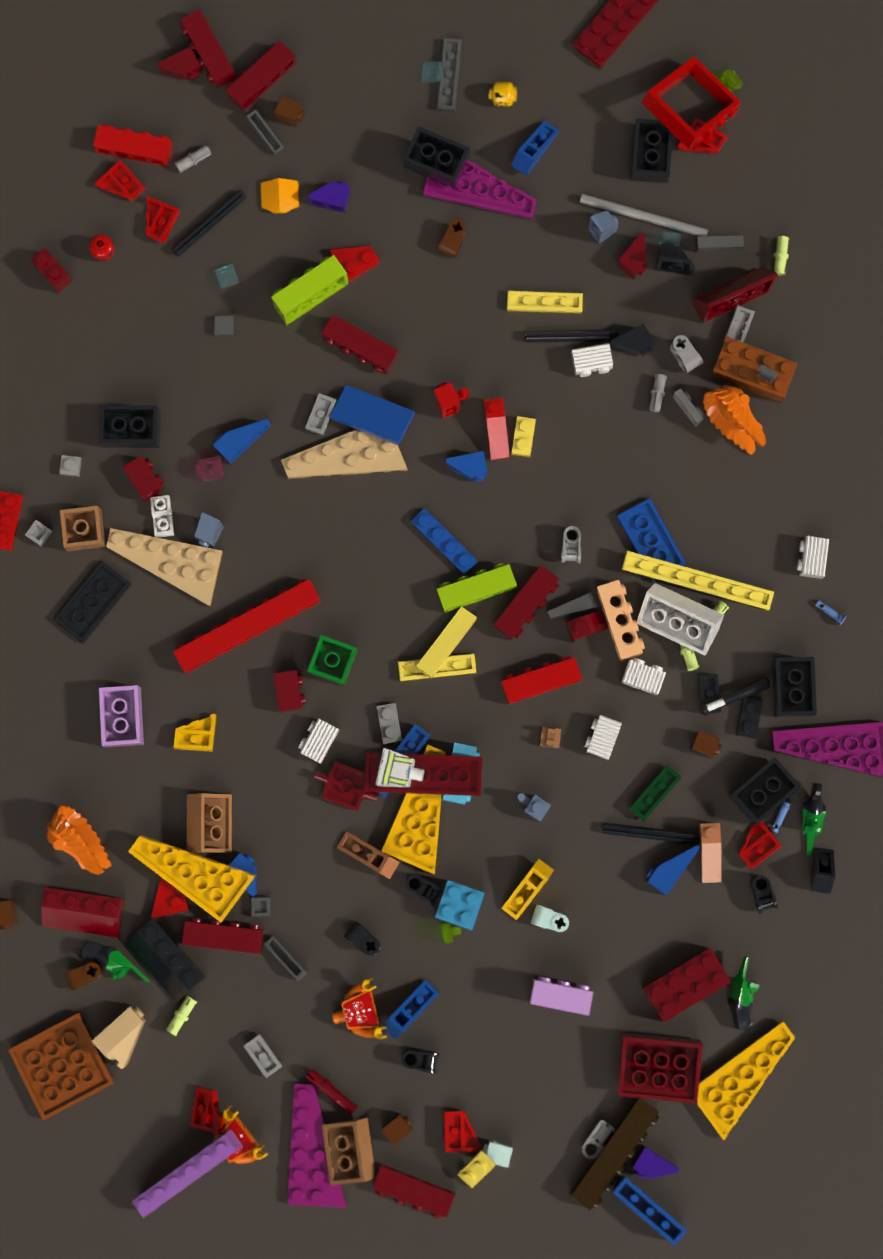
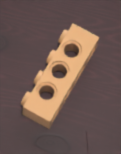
(617, 590)

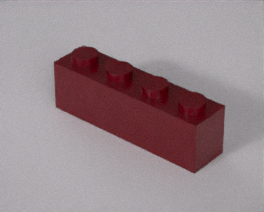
(208, 49)
(260, 76)
(360, 344)
(526, 602)
(223, 937)
(413, 1191)

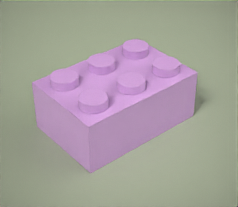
(121, 716)
(561, 995)

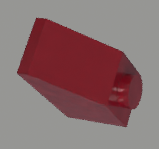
(181, 65)
(635, 258)
(586, 626)

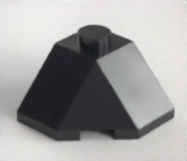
(673, 260)

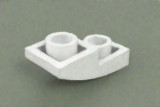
(162, 516)

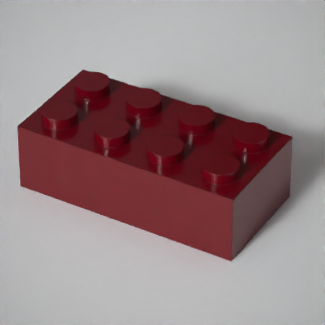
(686, 984)

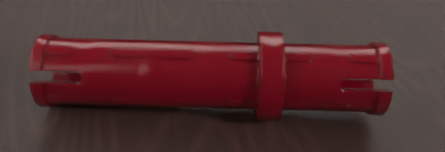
(329, 1090)

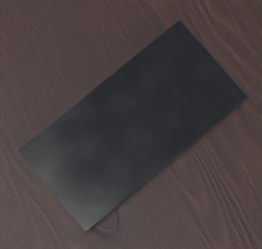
(92, 602)

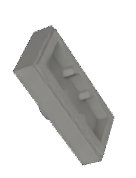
(740, 323)

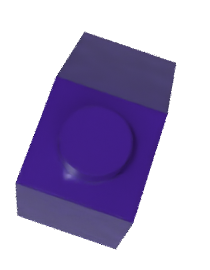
(331, 196)
(652, 1165)

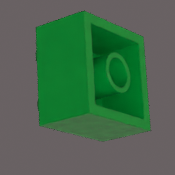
(332, 660)

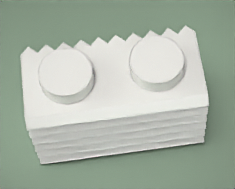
(592, 360)
(813, 557)
(643, 677)
(603, 737)
(318, 741)

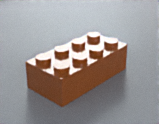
(740, 362)

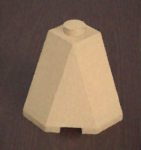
(121, 1036)

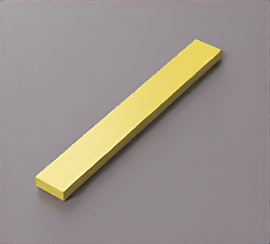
(697, 580)

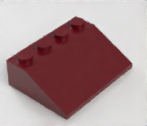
(736, 292)
(660, 1067)

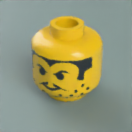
(503, 94)

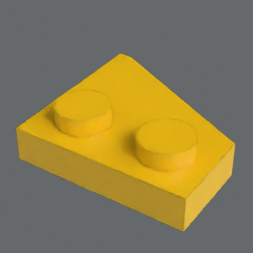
(196, 735)

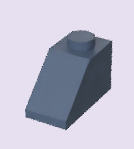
(603, 225)
(208, 530)

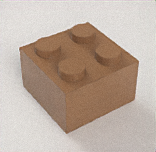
(82, 528)

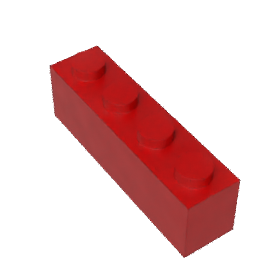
(133, 145)
(542, 680)

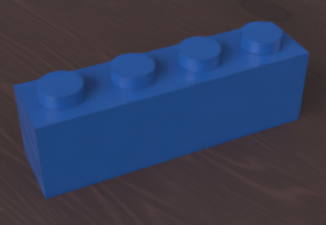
(649, 1210)

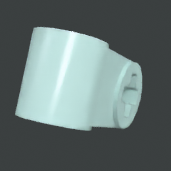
(546, 919)

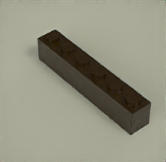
(615, 1152)

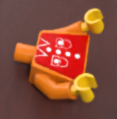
(360, 1011)
(249, 1151)

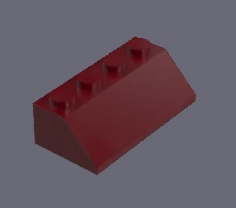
(82, 912)

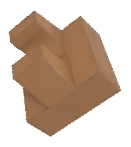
(550, 737)

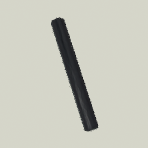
(209, 223)
(570, 336)
(647, 833)

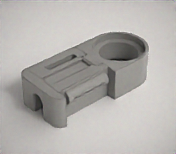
(598, 1137)

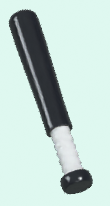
(746, 691)

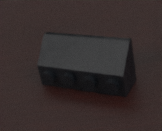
(165, 960)

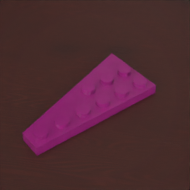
(484, 191)
(844, 746)
(308, 1162)

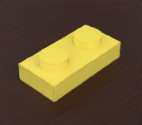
(523, 436)
(476, 1169)

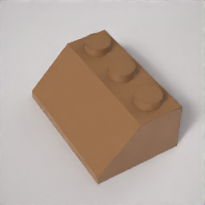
(209, 823)
(349, 1151)

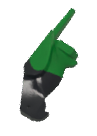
(813, 816)
(110, 960)
(741, 998)

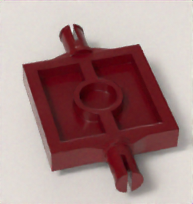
(345, 786)

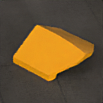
(279, 195)

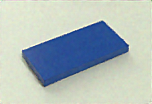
(372, 415)
(649, 534)

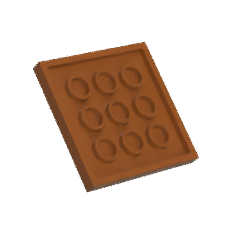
(61, 1066)

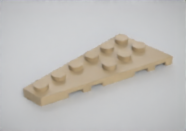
(346, 455)
(180, 564)

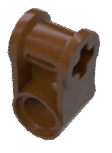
(451, 240)
(82, 976)

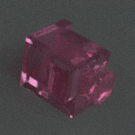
(217, 468)

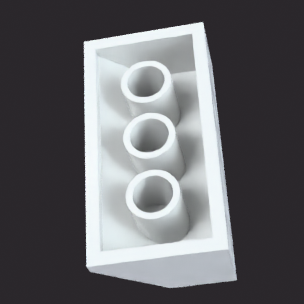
(679, 619)

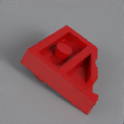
(709, 144)
(121, 182)
(159, 219)
(356, 260)
(758, 846)
(168, 900)
(206, 1111)
(459, 1133)

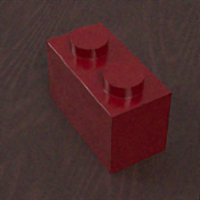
(51, 270)
(143, 478)
(288, 691)

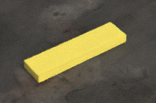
(544, 302)
(446, 642)
(452, 666)

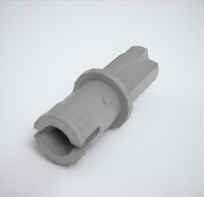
(193, 158)
(657, 392)

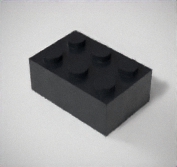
(651, 151)
(436, 157)
(129, 426)
(794, 687)
(764, 791)

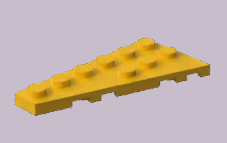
(416, 828)
(202, 880)
(735, 1084)

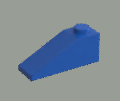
(534, 148)
(237, 441)
(667, 873)
(410, 1009)

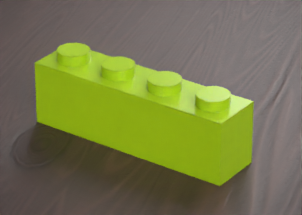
(476, 588)

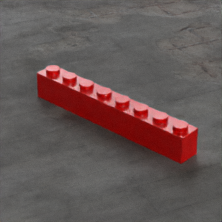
(247, 626)

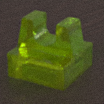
(732, 79)
(448, 932)

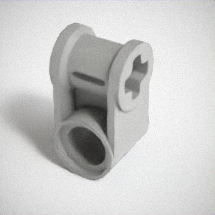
(686, 356)
(571, 546)

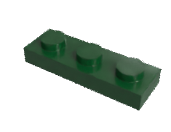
(655, 793)

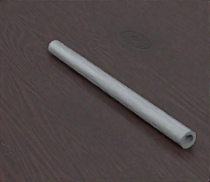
(644, 216)

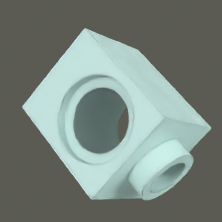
(498, 1152)

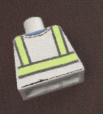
(397, 770)

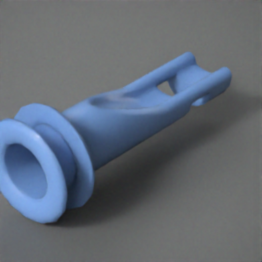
(832, 613)
(781, 815)

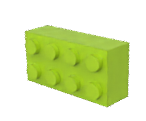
(309, 289)

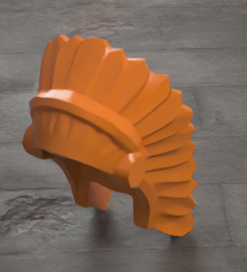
(731, 414)
(75, 836)

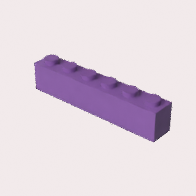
(187, 1173)

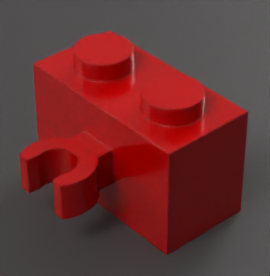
(448, 400)

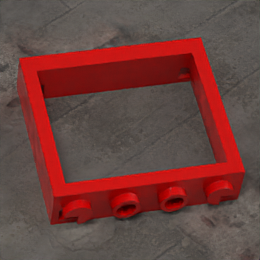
(673, 121)

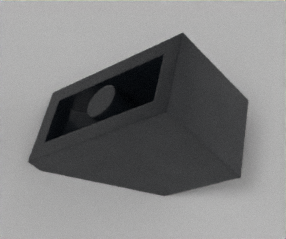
(634, 342)
(822, 870)

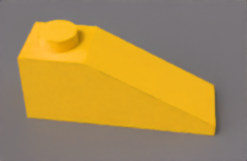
(527, 889)

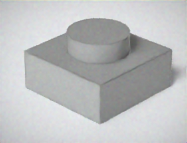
(70, 466)
(38, 533)

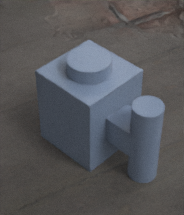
(536, 807)

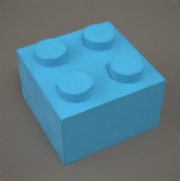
(459, 905)

